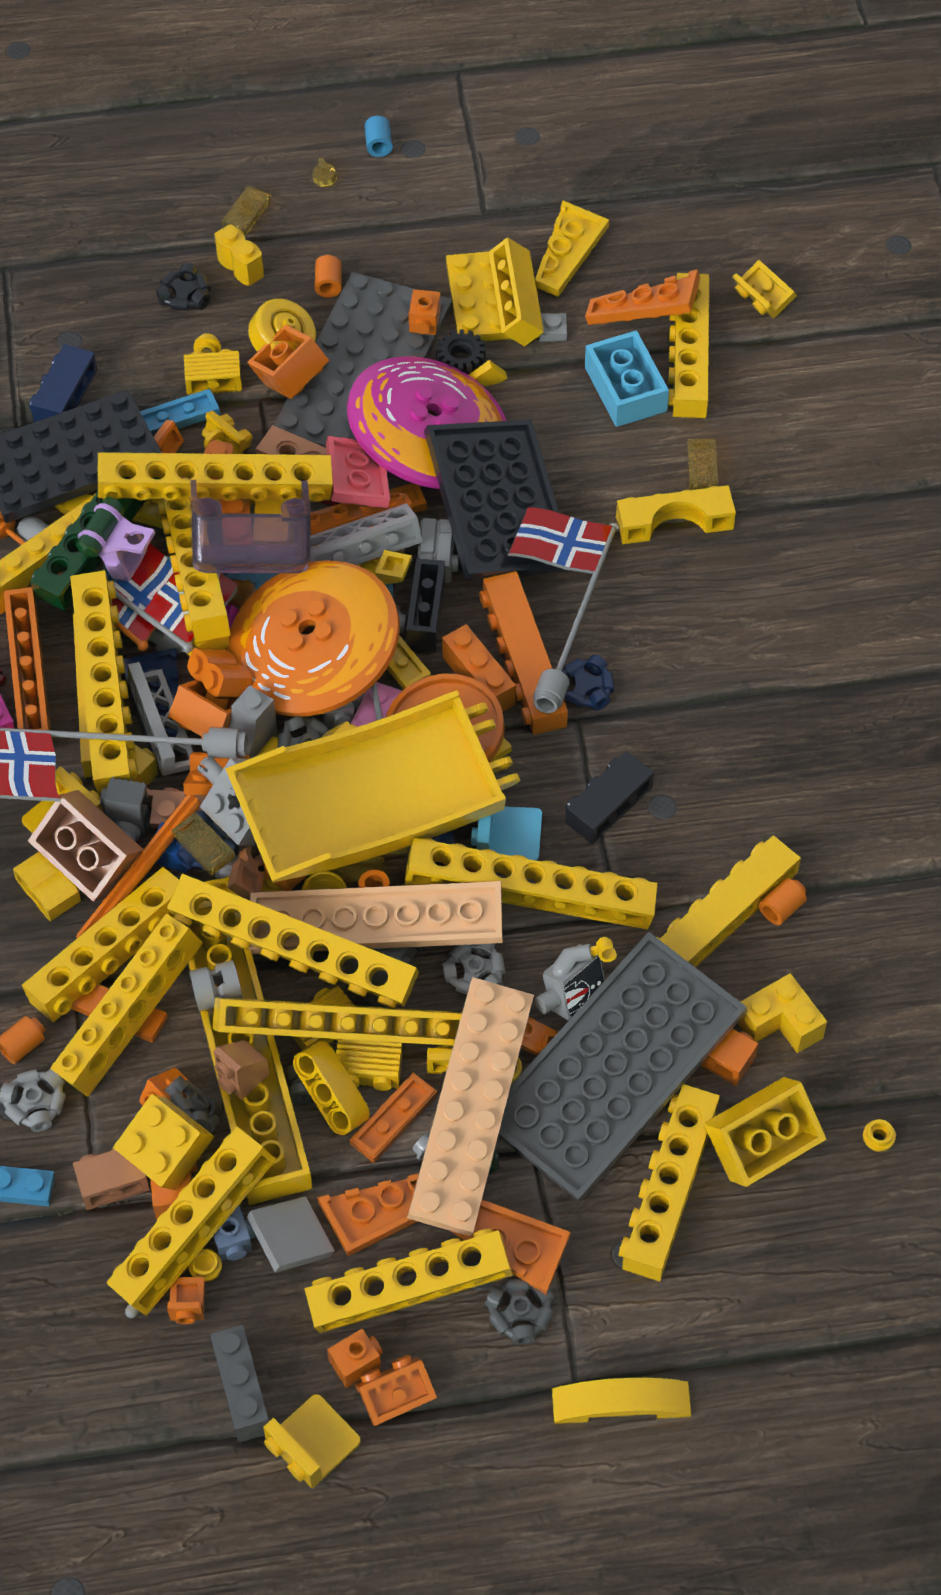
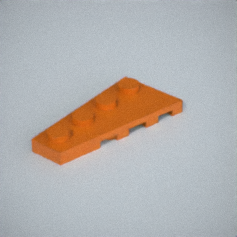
(669, 298)

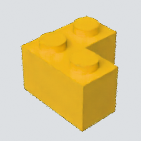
(783, 1008)

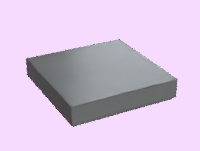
(290, 1234)

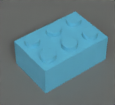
(626, 378)

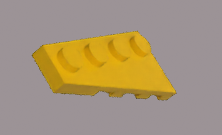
(571, 242)

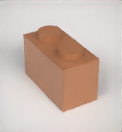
(108, 1178)

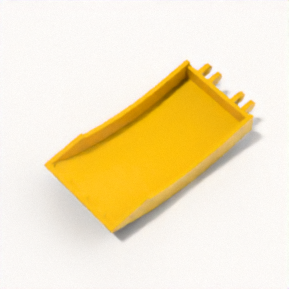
(370, 788)

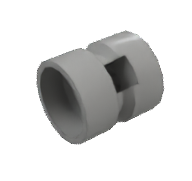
(204, 983)

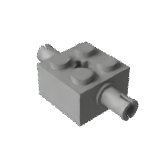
(222, 802)

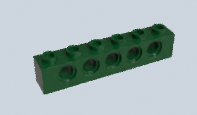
(63, 558)

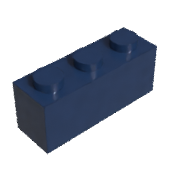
(65, 382)

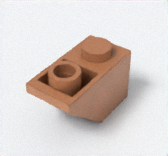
(239, 1068)

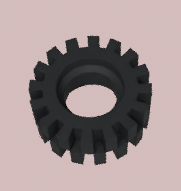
(462, 343)

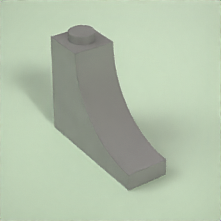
(255, 715)

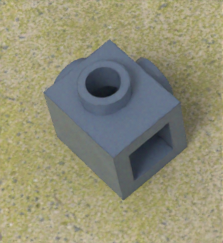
(234, 1237)

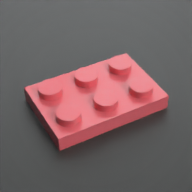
(356, 475)

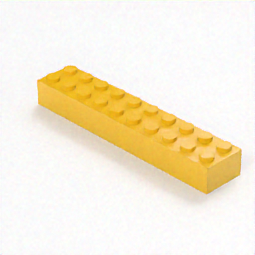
(267, 1110)

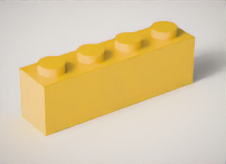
(516, 292)

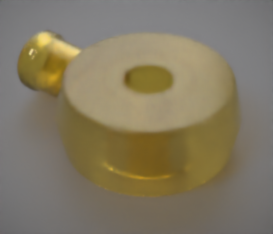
(324, 173)

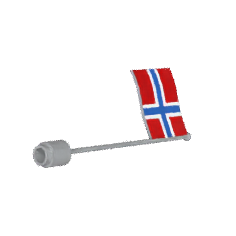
(570, 546)
(165, 607)
(30, 757)

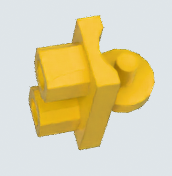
(222, 429)

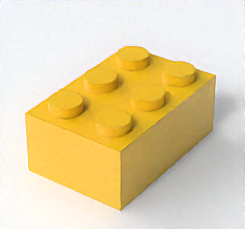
(765, 1131)

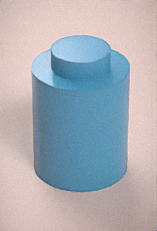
(378, 136)

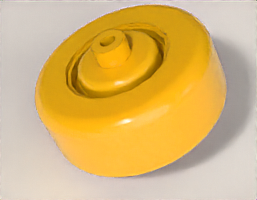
(273, 316)

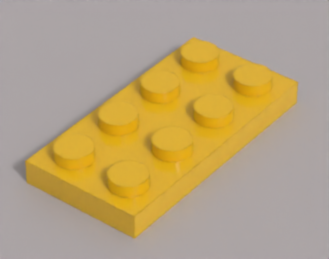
(474, 295)

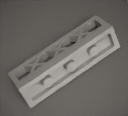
(366, 542)
(155, 723)

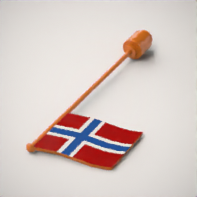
(148, 579)

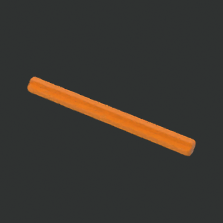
(144, 861)

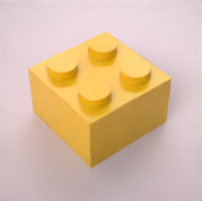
(163, 1142)

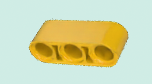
(331, 1088)

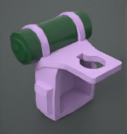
(114, 539)

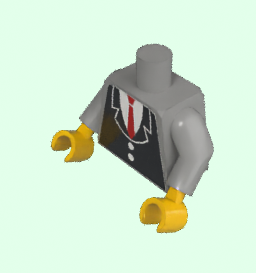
(574, 977)

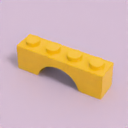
(707, 507)

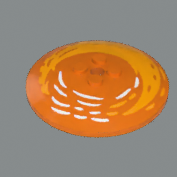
(337, 661)

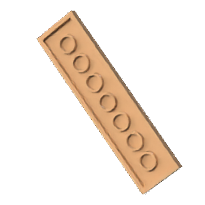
(394, 914)
(470, 1107)

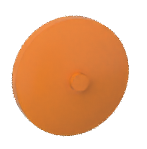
(471, 693)

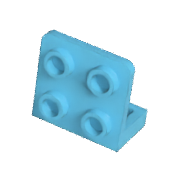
(510, 832)

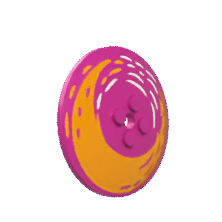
(392, 405)

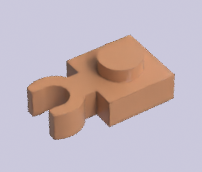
(245, 876)

